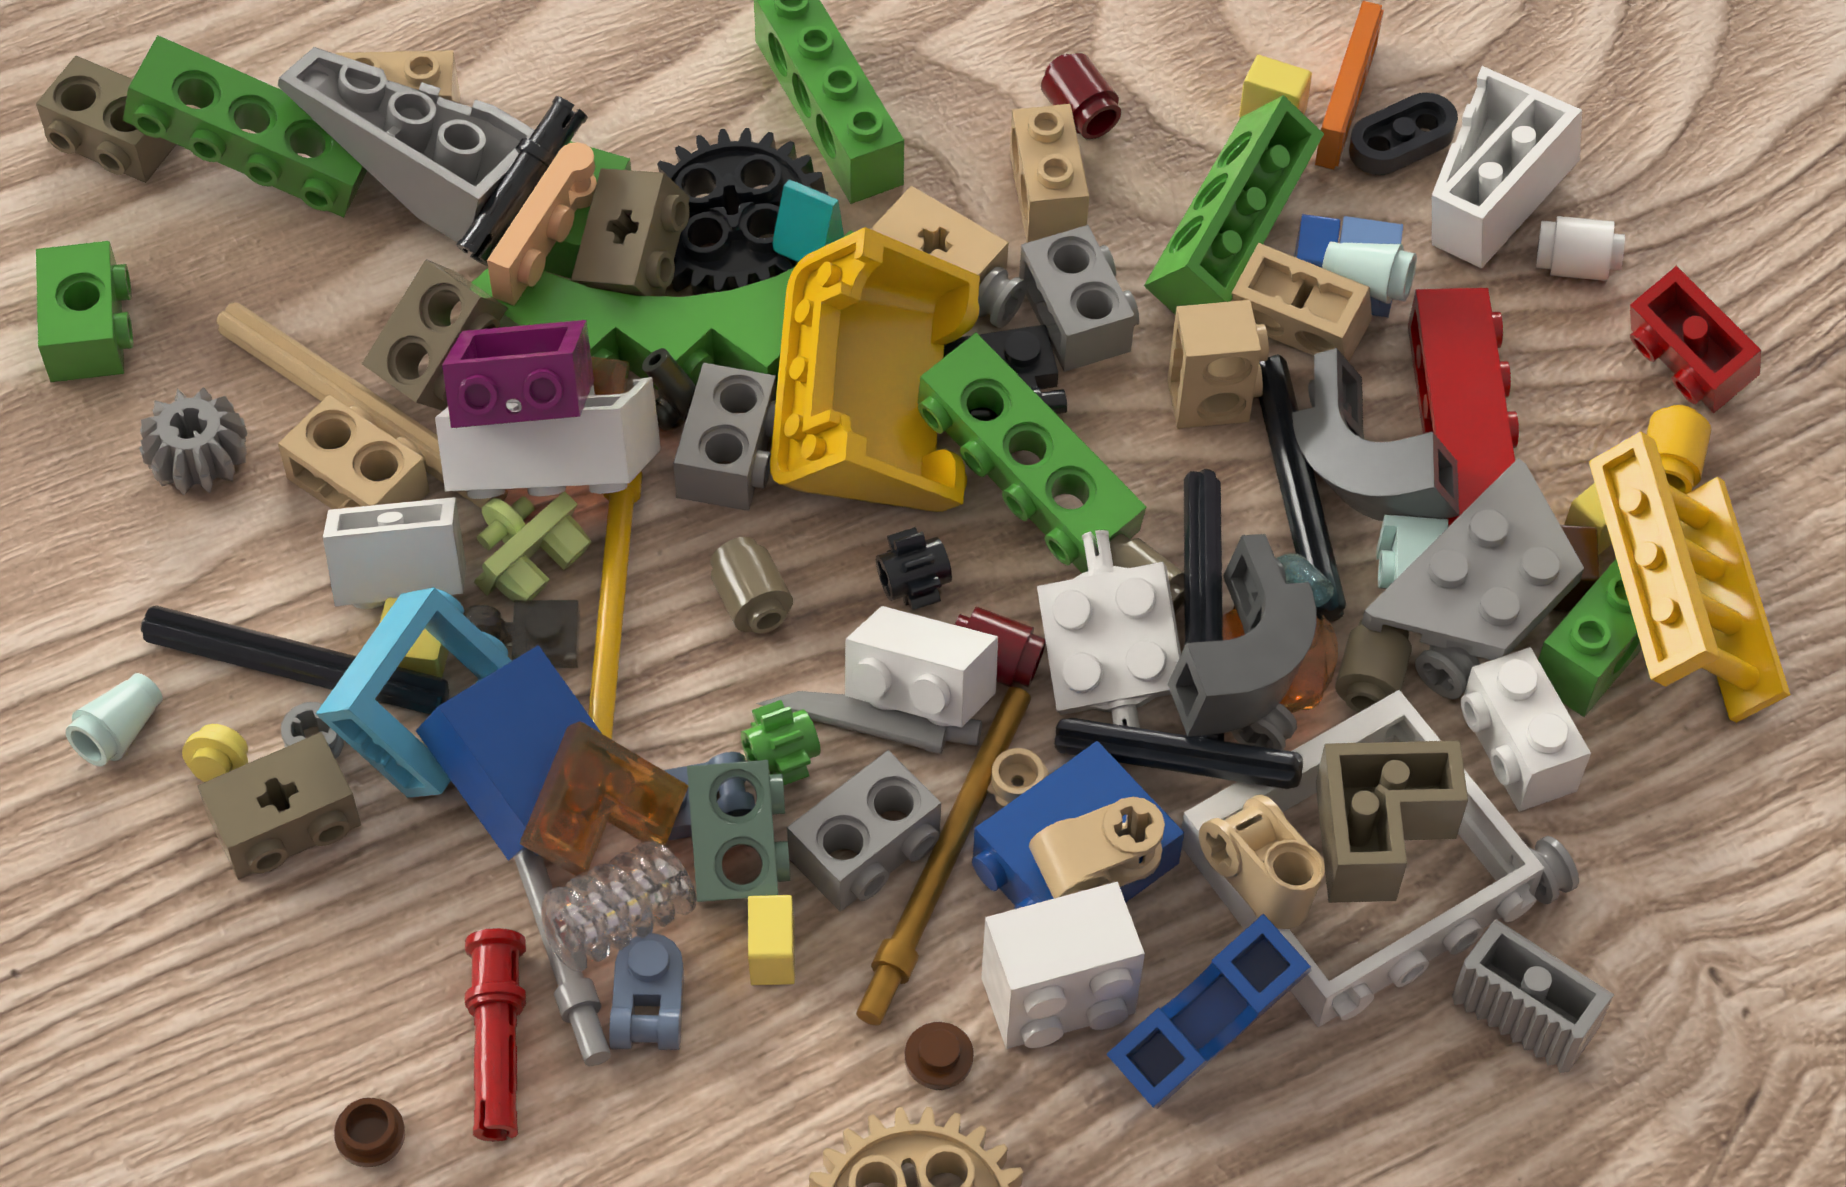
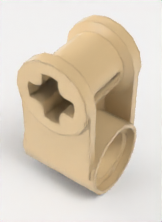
(1100, 848)
(1265, 861)

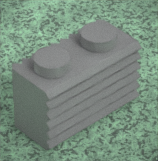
(1531, 996)

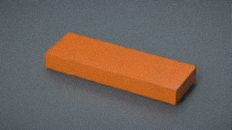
(1349, 85)

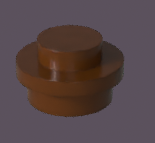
(939, 1055)
(369, 1132)

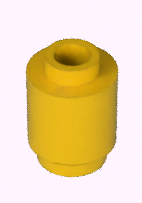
(1682, 444)

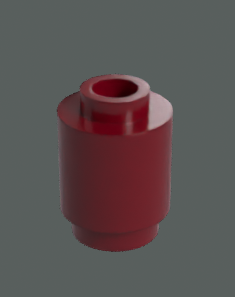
(1078, 82)
(1018, 647)

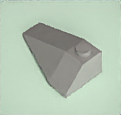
(419, 146)

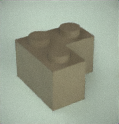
(1376, 800)

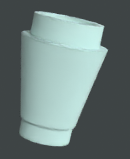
(1381, 267)
(113, 720)

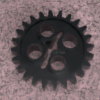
(734, 211)

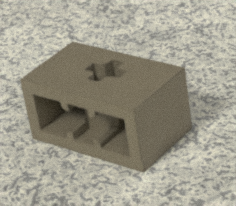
(632, 233)
(248, 801)

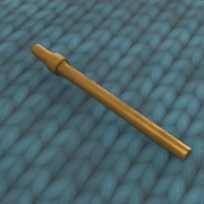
(897, 954)

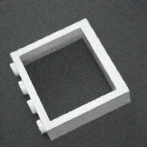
(1482, 829)

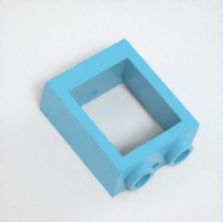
(368, 725)

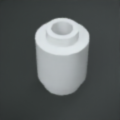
(1580, 248)

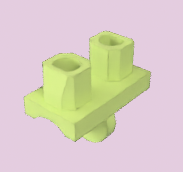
(510, 565)

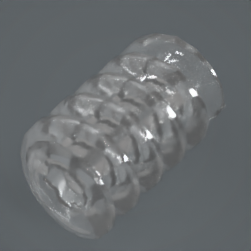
(615, 903)

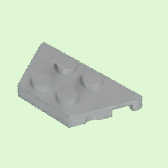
(1485, 574)

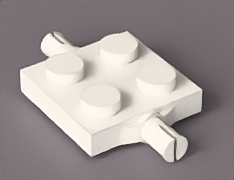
(1110, 635)

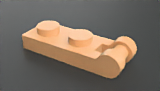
(542, 221)

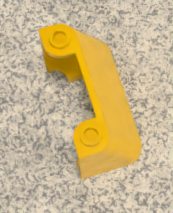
(852, 353)

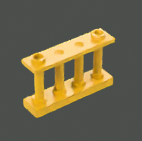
(1687, 578)

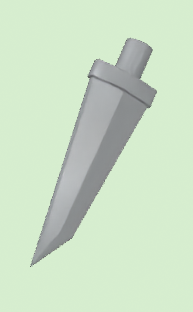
(886, 724)

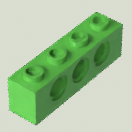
(831, 96)
(235, 101)
(1235, 206)
(978, 378)

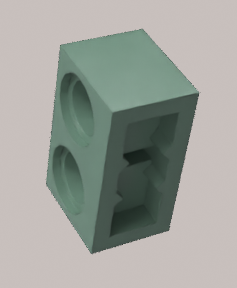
(717, 832)

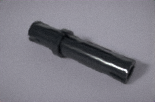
(512, 192)

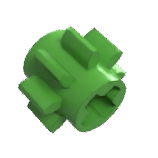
(783, 739)

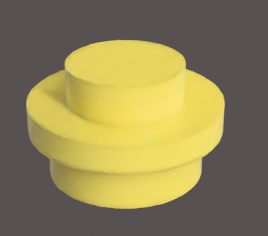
(214, 751)

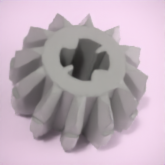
(193, 441)

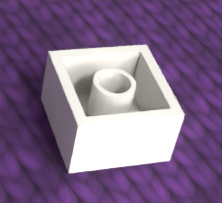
(1062, 966)

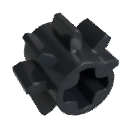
(913, 568)

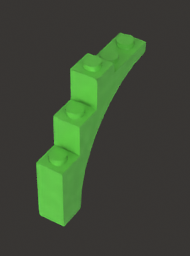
(717, 328)

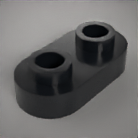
(1394, 134)

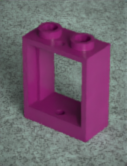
(536, 364)

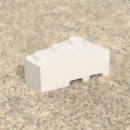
(1502, 165)
(598, 449)

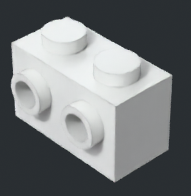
(393, 551)
(921, 666)
(1524, 729)

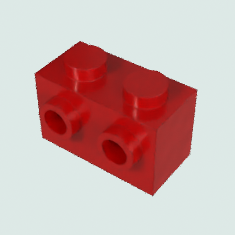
(1694, 340)

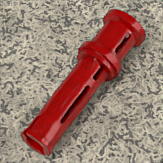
(495, 1004)

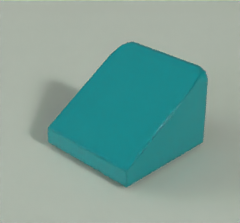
(805, 221)

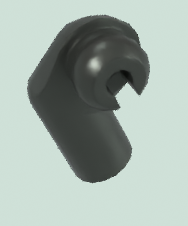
(674, 387)

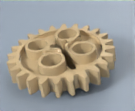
(923, 1145)

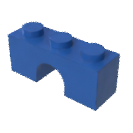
(1209, 1012)

